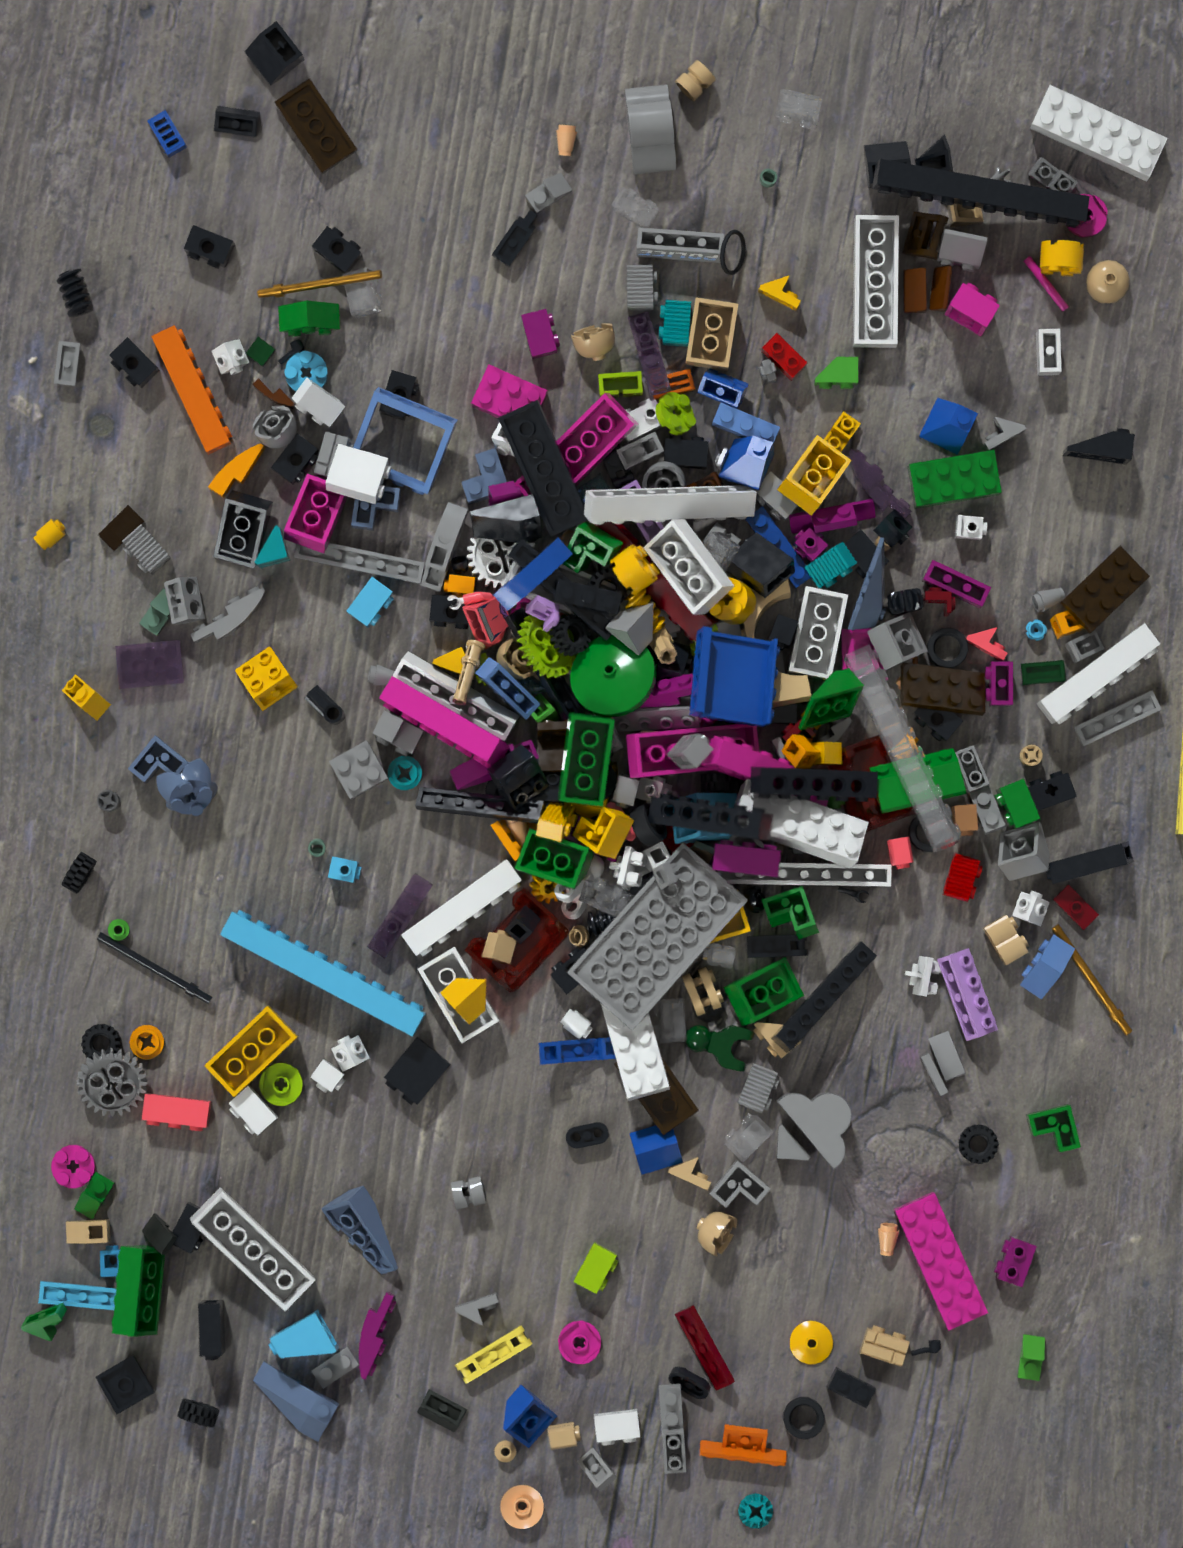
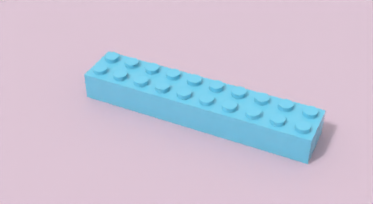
(322, 973)

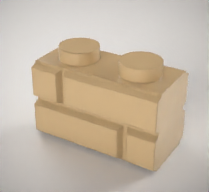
(884, 1346)

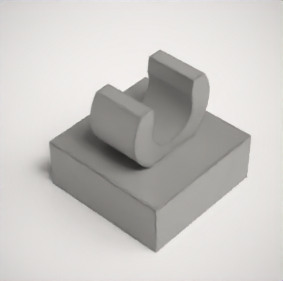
(665, 875)

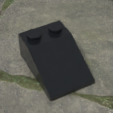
(1109, 447)
(508, 521)
(242, 528)

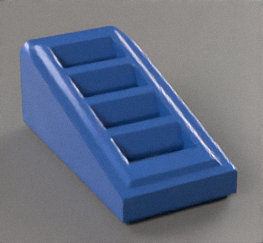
(174, 149)

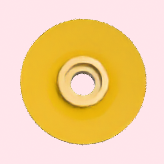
(799, 1342)

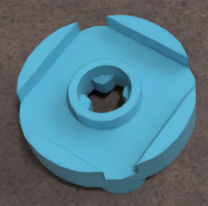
(305, 360)

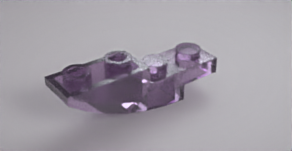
(649, 353)
(869, 480)
(400, 915)

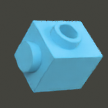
(344, 870)

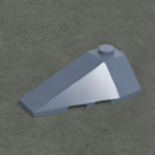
(870, 600)
(360, 1221)
(300, 1404)

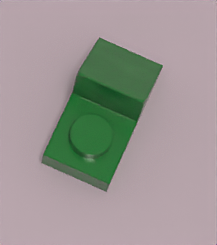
(94, 1195)
(43, 1323)

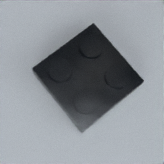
(125, 1384)

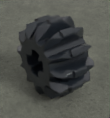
(905, 601)

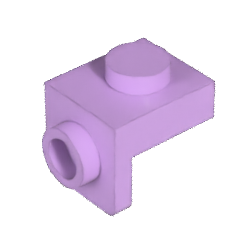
(544, 610)

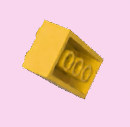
(251, 1051)

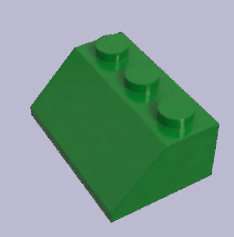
(553, 860)

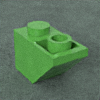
(841, 372)

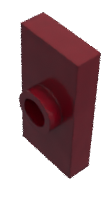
(1075, 907)

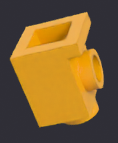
(459, 585)
(1061, 627)
(800, 752)

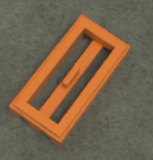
(680, 382)

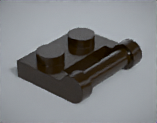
(919, 235)

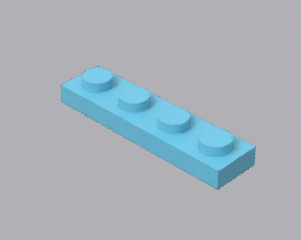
(77, 1295)

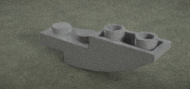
(443, 546)
(239, 612)
(979, 790)
(672, 1428)

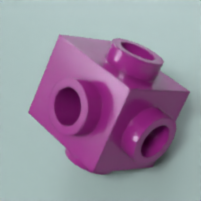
(804, 550)

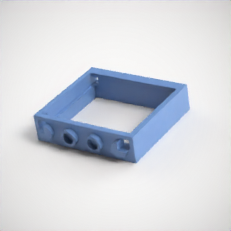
(418, 411)

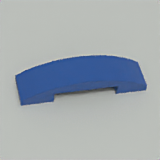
(533, 574)
(576, 1050)

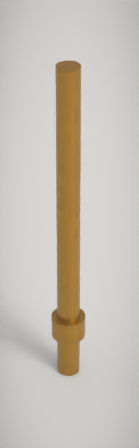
(280, 290)
(1115, 1014)

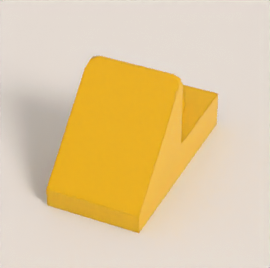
(775, 291)

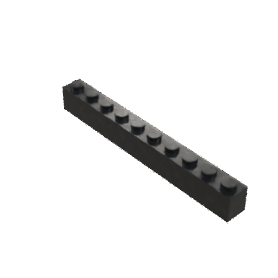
(980, 192)

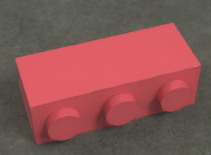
(176, 1111)

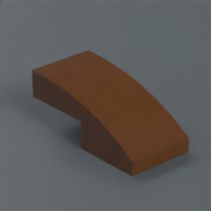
(278, 397)

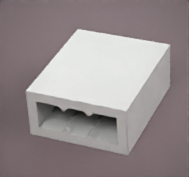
(358, 474)

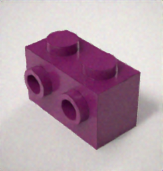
(539, 333)
(1000, 683)
(1015, 1261)

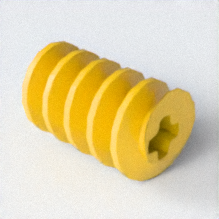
(640, 600)

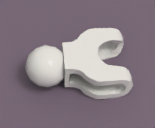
(572, 895)

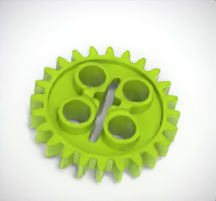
(540, 649)

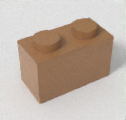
(966, 818)

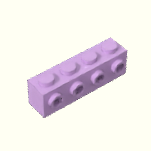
(967, 994)

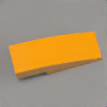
(236, 469)

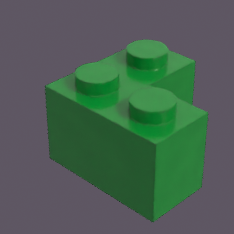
(308, 318)
(591, 543)
(1018, 803)
(793, 907)
(1059, 1122)

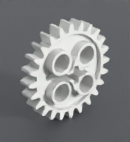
(483, 561)

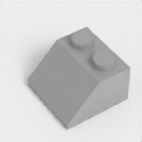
(961, 250)
(897, 641)
(1023, 852)

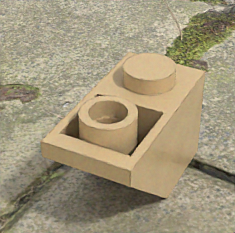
(766, 1031)
(88, 1231)

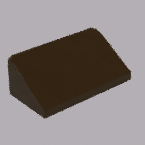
(120, 527)

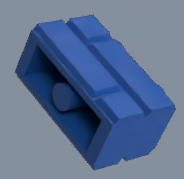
(723, 388)

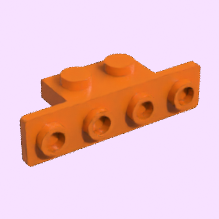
(743, 1445)

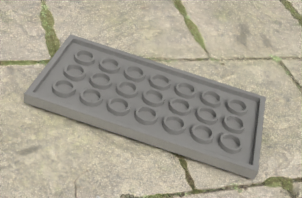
(657, 938)

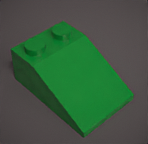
(833, 699)
(763, 991)

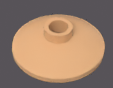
(522, 1518)

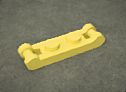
(493, 1354)

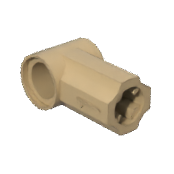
(663, 646)

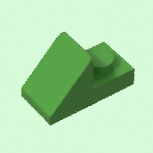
(1031, 1357)

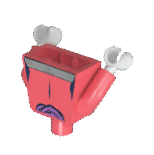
(484, 616)

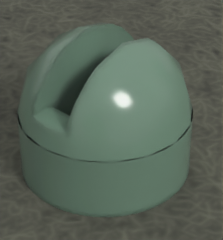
(769, 175)
(316, 851)

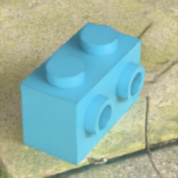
(371, 602)

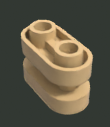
(713, 997)

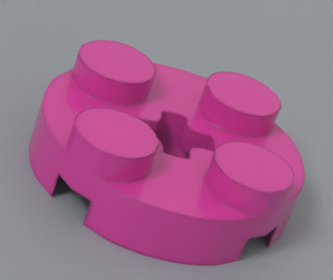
(1097, 218)
(64, 1175)
(567, 1340)

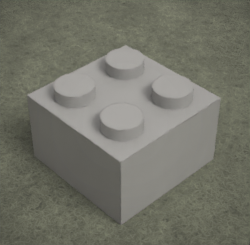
(358, 770)

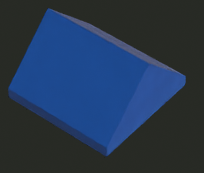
(654, 1149)

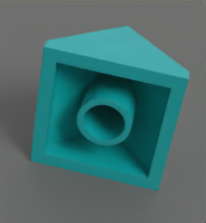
(274, 550)

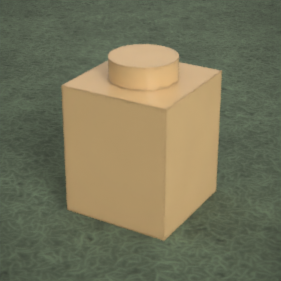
(499, 947)

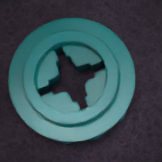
(394, 772)
(745, 1510)

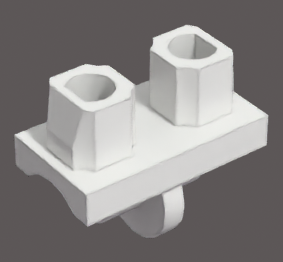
(625, 868)
(921, 975)

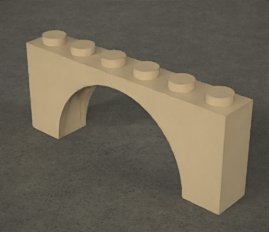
(789, 688)

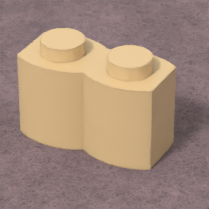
(1006, 940)
(563, 1435)

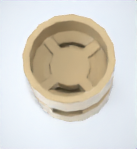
(697, 79)

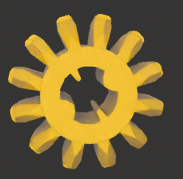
(541, 891)

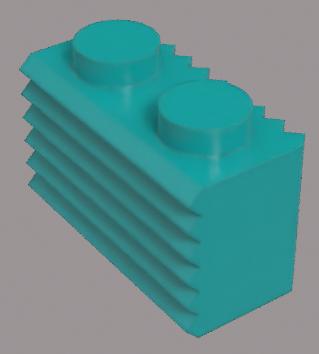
(676, 323)
(830, 565)

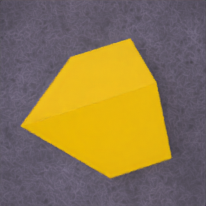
(467, 997)

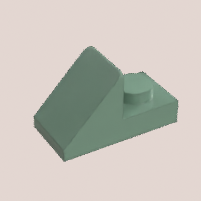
(157, 614)

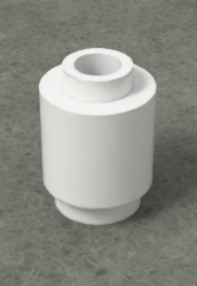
(576, 1024)

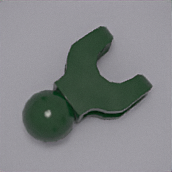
(719, 1043)

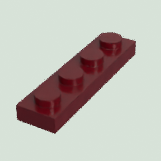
(704, 1347)

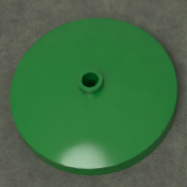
(612, 678)

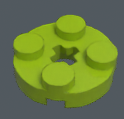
(681, 405)
(291, 1077)

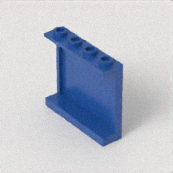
(734, 678)

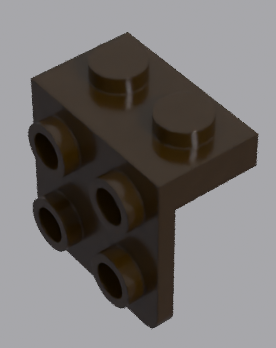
(551, 744)

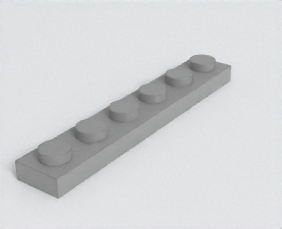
(365, 562)

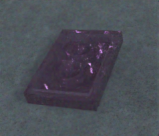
(149, 664)

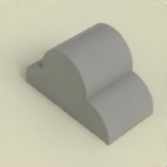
(650, 129)
(821, 1121)

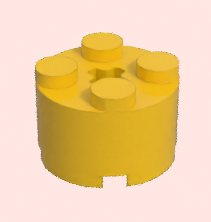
(1061, 257)
(634, 569)
(738, 609)

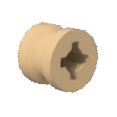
(1033, 753)

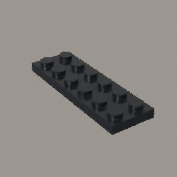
(544, 467)

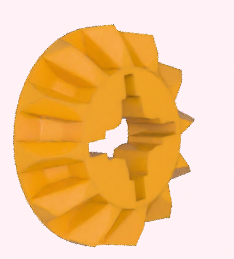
(143, 1032)

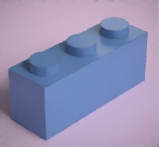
(743, 424)
(507, 688)

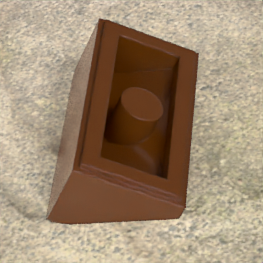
(940, 288)
(915, 290)

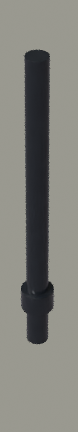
(190, 988)

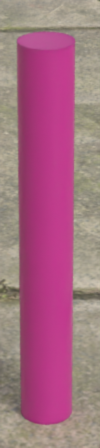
(1046, 284)

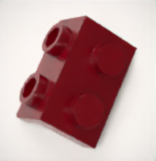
(936, 596)
(793, 729)

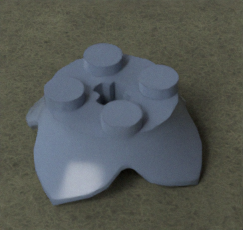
(188, 791)

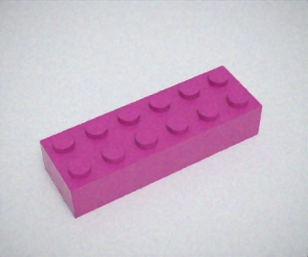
(591, 438)
(442, 721)
(649, 750)
(738, 759)
(940, 1261)

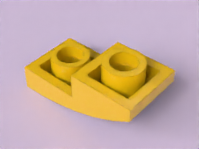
(842, 431)

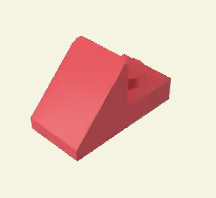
(982, 641)

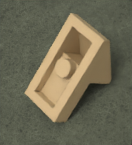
(684, 1171)

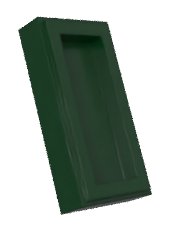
(1043, 672)

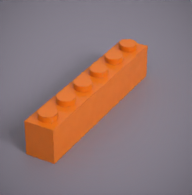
(191, 389)

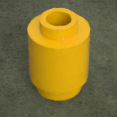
(50, 534)

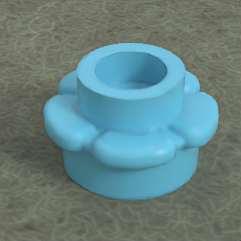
(1031, 634)

